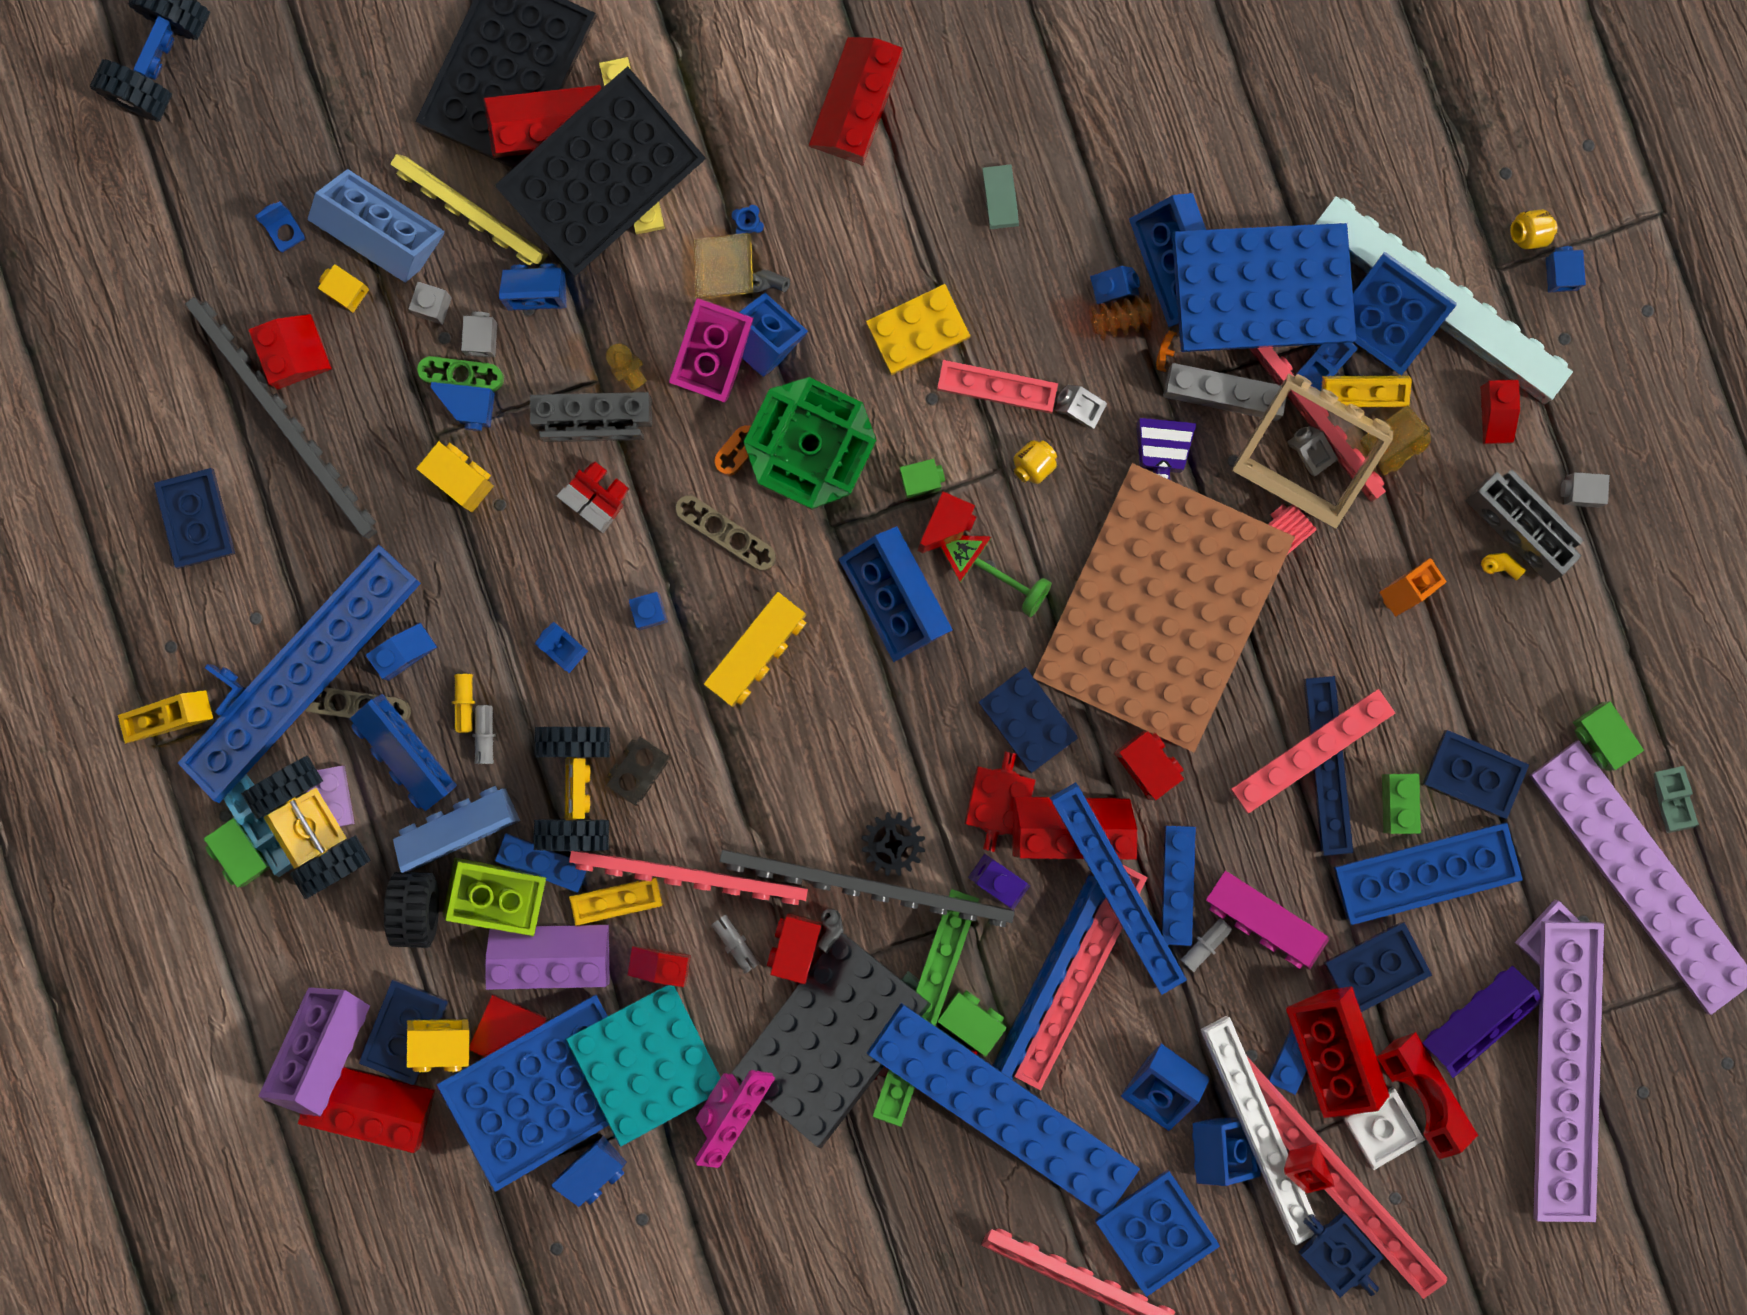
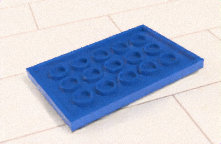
(1263, 287)
(526, 1099)

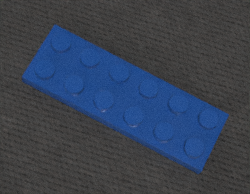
(1428, 873)

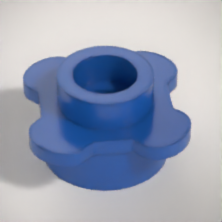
(751, 213)

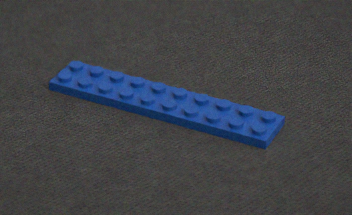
(298, 673)
(1002, 1110)

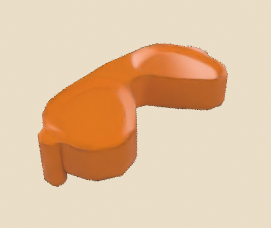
(1163, 351)

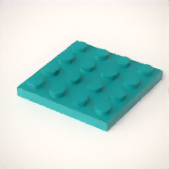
(645, 1064)

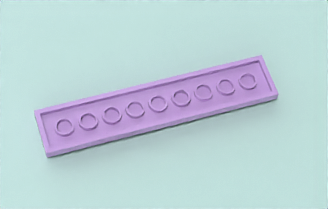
(1642, 877)
(1568, 1071)

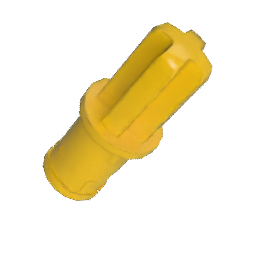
(463, 703)

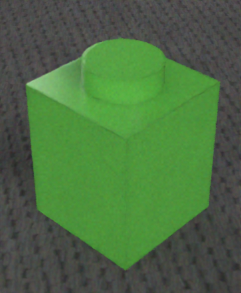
(921, 478)

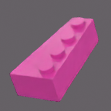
(1267, 920)

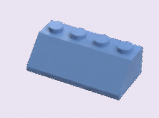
(375, 225)
(454, 830)

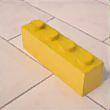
(755, 649)

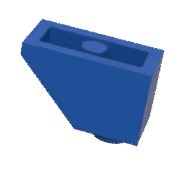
(467, 404)
(401, 651)

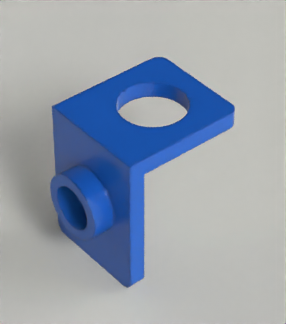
(276, 216)
(228, 678)

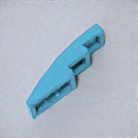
(257, 829)

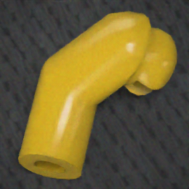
(1502, 562)

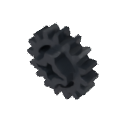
(879, 846)

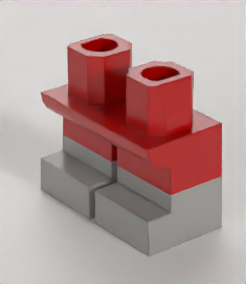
(592, 500)

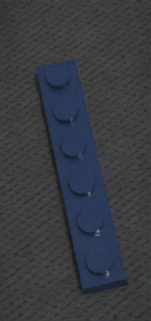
(1330, 775)

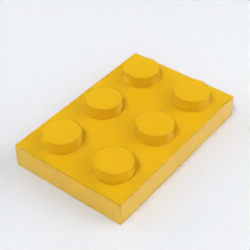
(918, 329)

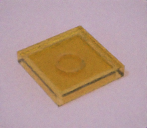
(723, 265)

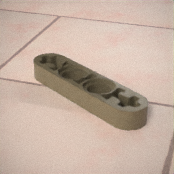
(728, 529)
(353, 702)

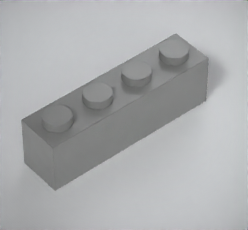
(1220, 391)

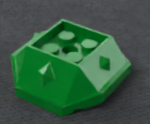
(805, 411)

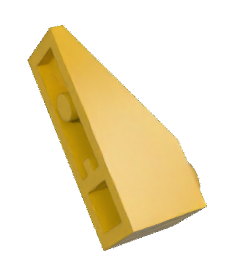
(165, 716)

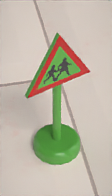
(965, 553)

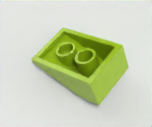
(493, 897)

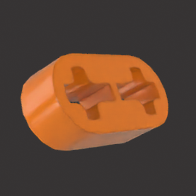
(728, 449)

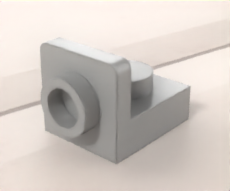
(1080, 405)
(1313, 449)

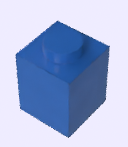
(1565, 270)
(648, 611)

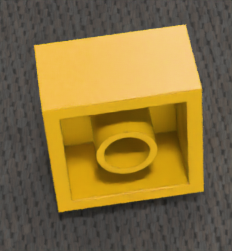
(451, 473)
(437, 1044)

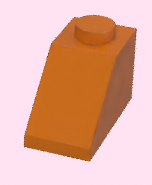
(1412, 587)

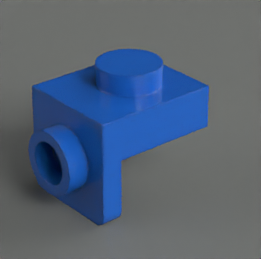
(1115, 284)
(561, 647)

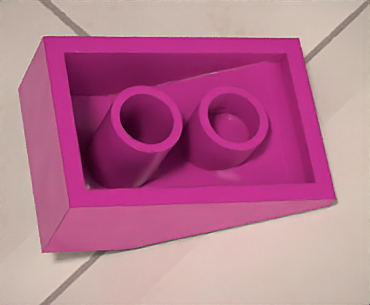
(711, 350)

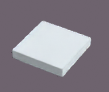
(1385, 1132)

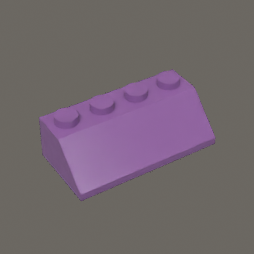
(550, 959)
(314, 1051)

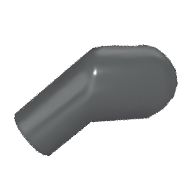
(767, 279)
(833, 929)

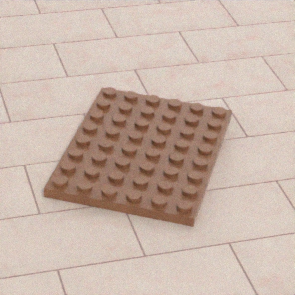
(1163, 607)

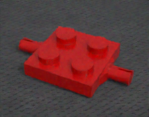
(992, 799)

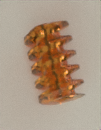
(1121, 317)

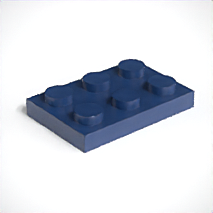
(194, 518)
(1028, 720)
(1475, 774)
(1379, 966)
(388, 1039)

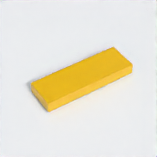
(1370, 390)
(615, 901)

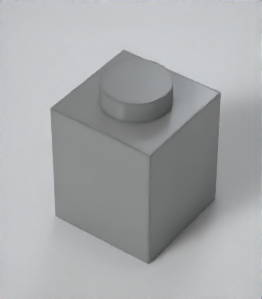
(430, 303)
(479, 335)
(1585, 489)

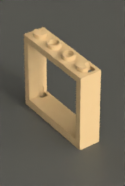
(1289, 490)

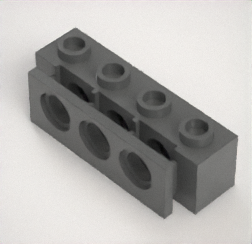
(591, 409)
(1524, 539)

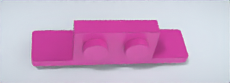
(728, 1113)

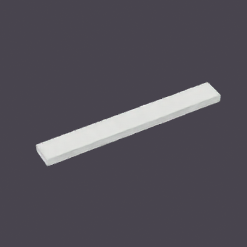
(1258, 1126)

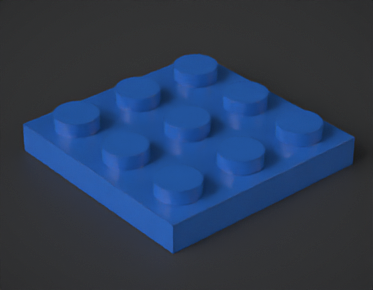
(1397, 313)
(1157, 1233)

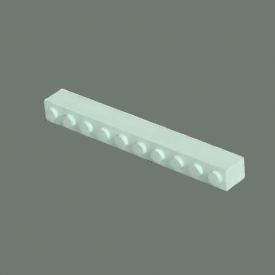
(1470, 321)

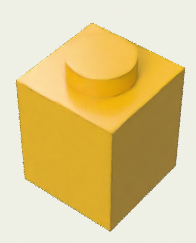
(342, 288)

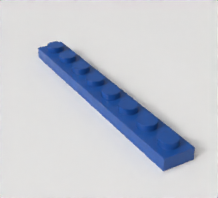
(1118, 888)
(1051, 974)

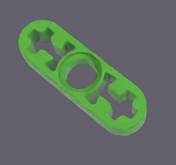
(439, 363)

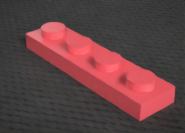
(997, 386)

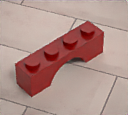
(1446, 1122)

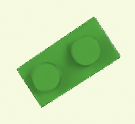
(1607, 736)
(1401, 803)
(236, 854)
(971, 1022)

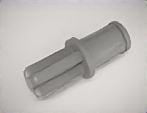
(483, 734)
(1206, 944)

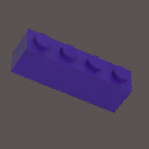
(1482, 1021)

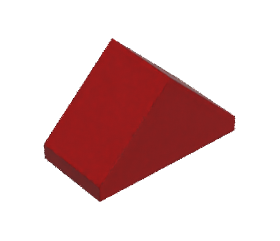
(1308, 1169)

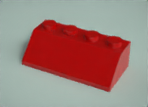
(856, 98)
(525, 120)
(1043, 835)
(1338, 1053)
(375, 1110)

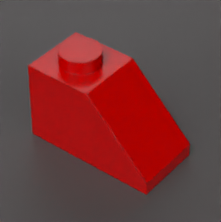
(1500, 411)
(947, 523)
(659, 966)

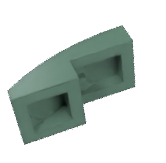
(1000, 196)
(1674, 799)

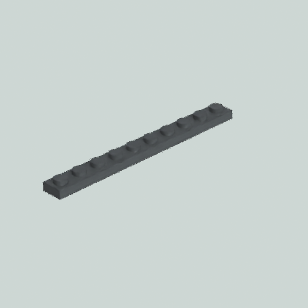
(275, 407)
(880, 891)

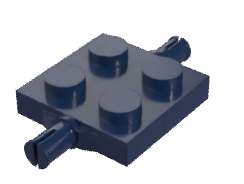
(1341, 1254)

